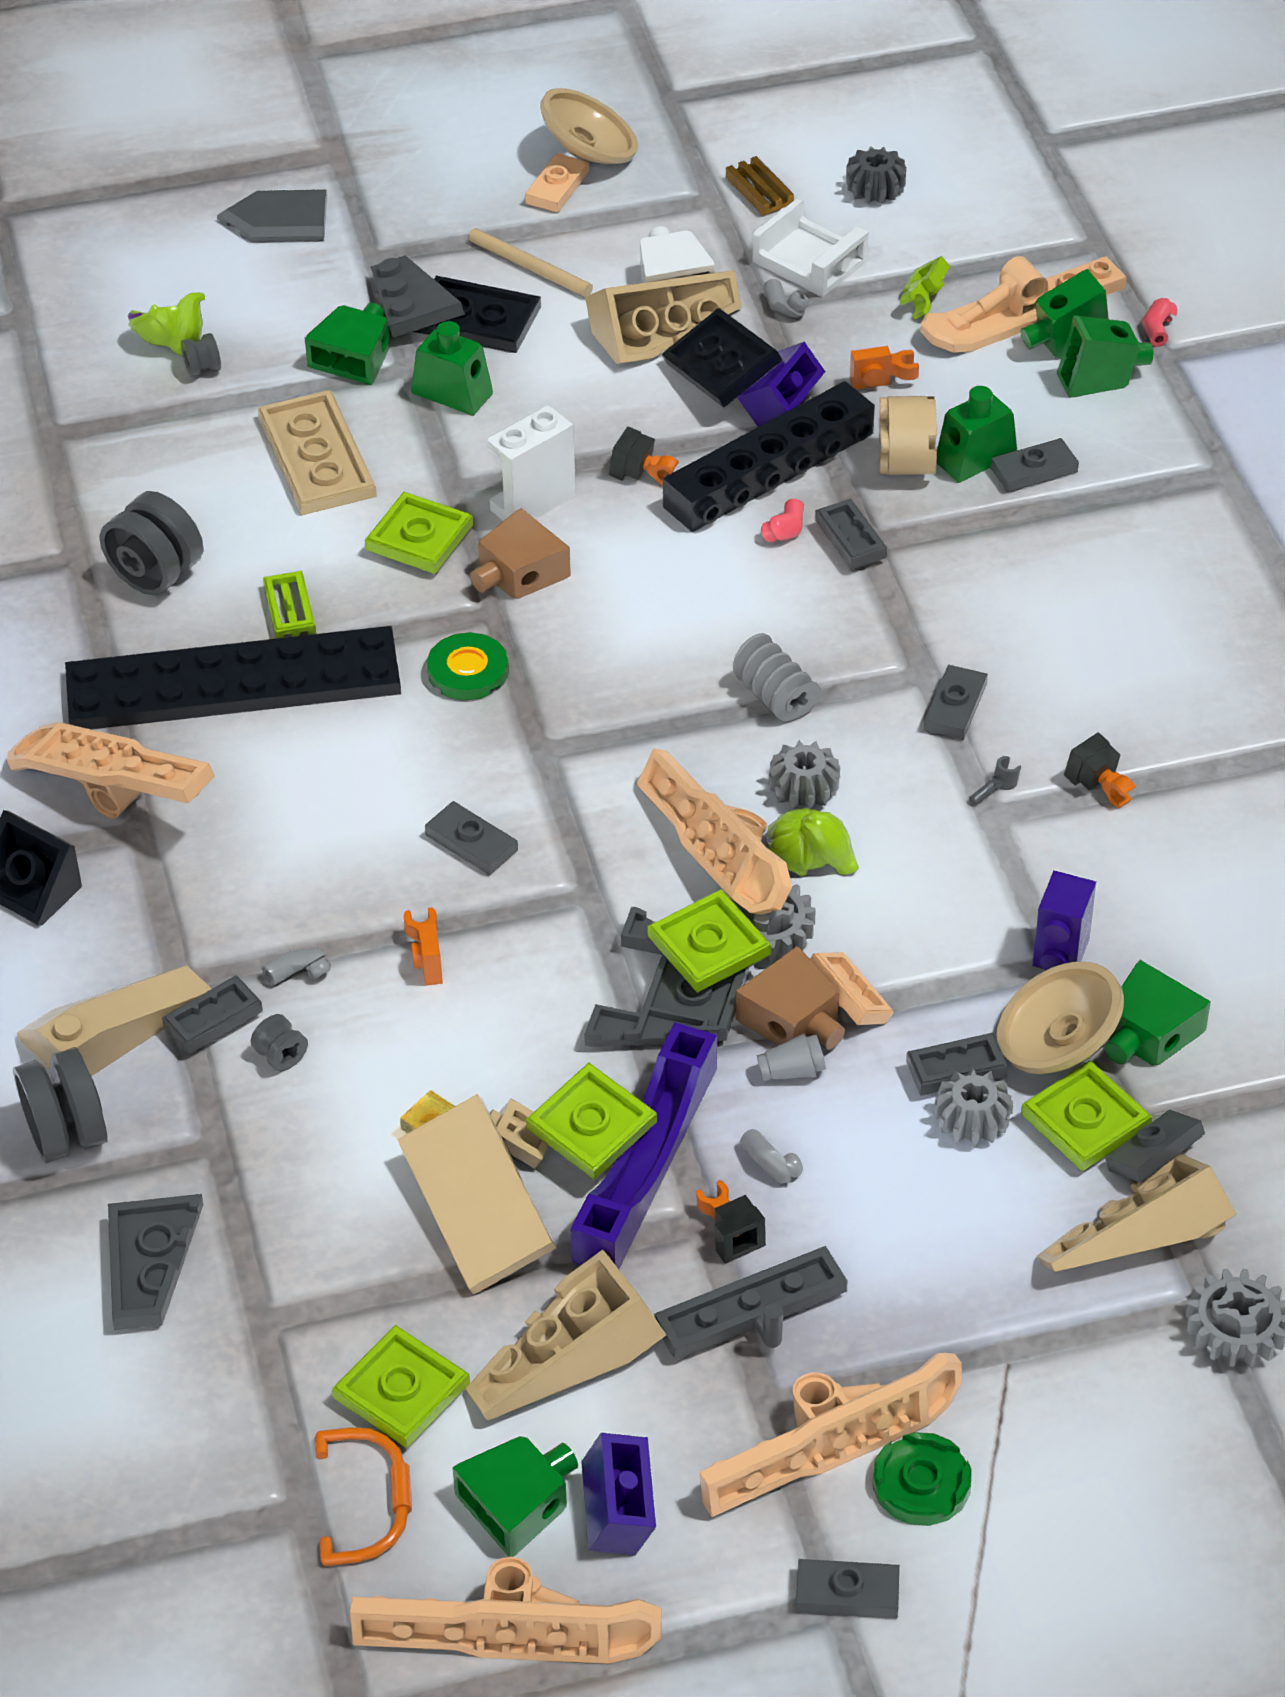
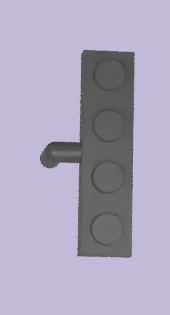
(752, 1304)

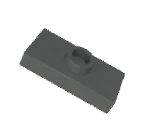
(1034, 465)
(851, 533)
(955, 702)
(471, 837)
(212, 1014)
(938, 1062)
(1155, 1145)
(847, 1588)

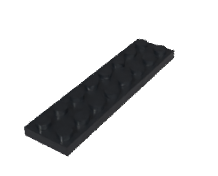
(232, 678)

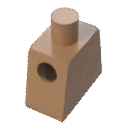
(520, 557)
(790, 1001)

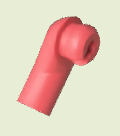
(1154, 318)
(785, 525)

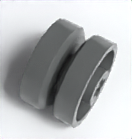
(151, 543)
(68, 1102)

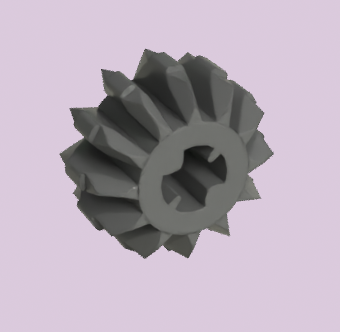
(876, 175)

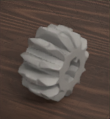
(804, 775)
(973, 1107)

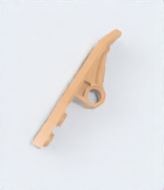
(1007, 306)
(109, 766)
(718, 836)
(833, 1429)
(511, 1622)

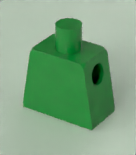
(1055, 311)
(350, 343)
(1100, 356)
(452, 370)
(975, 434)
(1156, 1017)
(515, 1490)

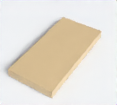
(316, 452)
(476, 1194)

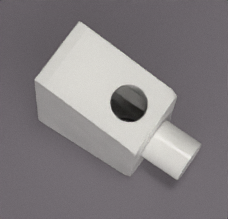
(672, 256)

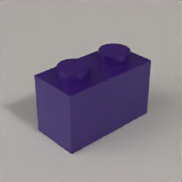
(783, 385)
(1064, 920)
(618, 1494)

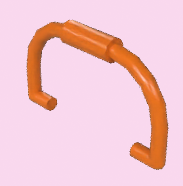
(399, 1489)

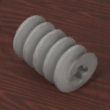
(775, 678)

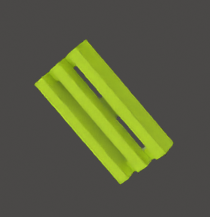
(293, 627)

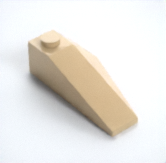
(649, 317)
(112, 1021)
(1165, 1209)
(583, 1333)

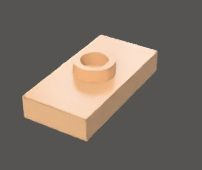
(557, 182)
(854, 990)

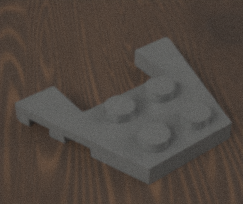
(667, 1002)

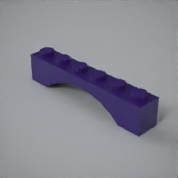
(621, 1201)

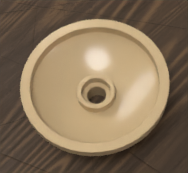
(587, 127)
(1060, 1018)

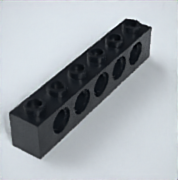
(768, 456)

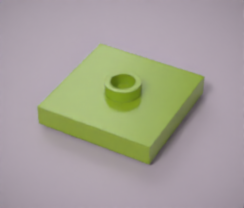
(419, 532)
(709, 940)
(1085, 1115)
(591, 1120)
(401, 1386)

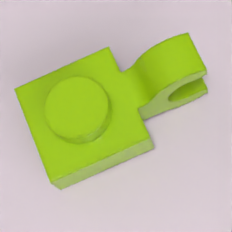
(923, 284)

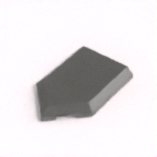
(279, 215)

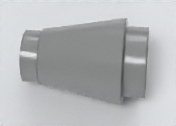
(793, 1059)

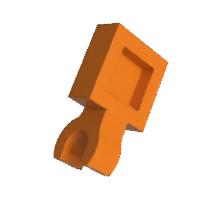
(876, 365)
(425, 951)

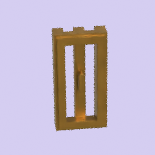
(765, 183)

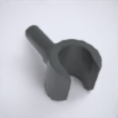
(1003, 779)

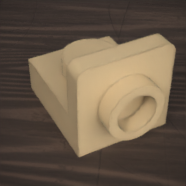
(516, 1137)

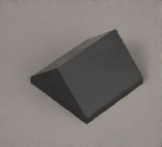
(35, 869)

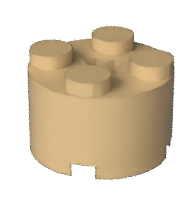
(908, 435)

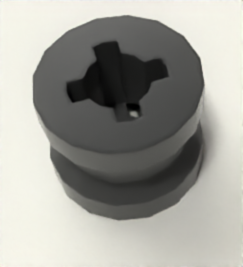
(201, 354)
(279, 1042)

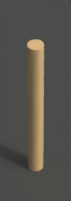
(530, 262)

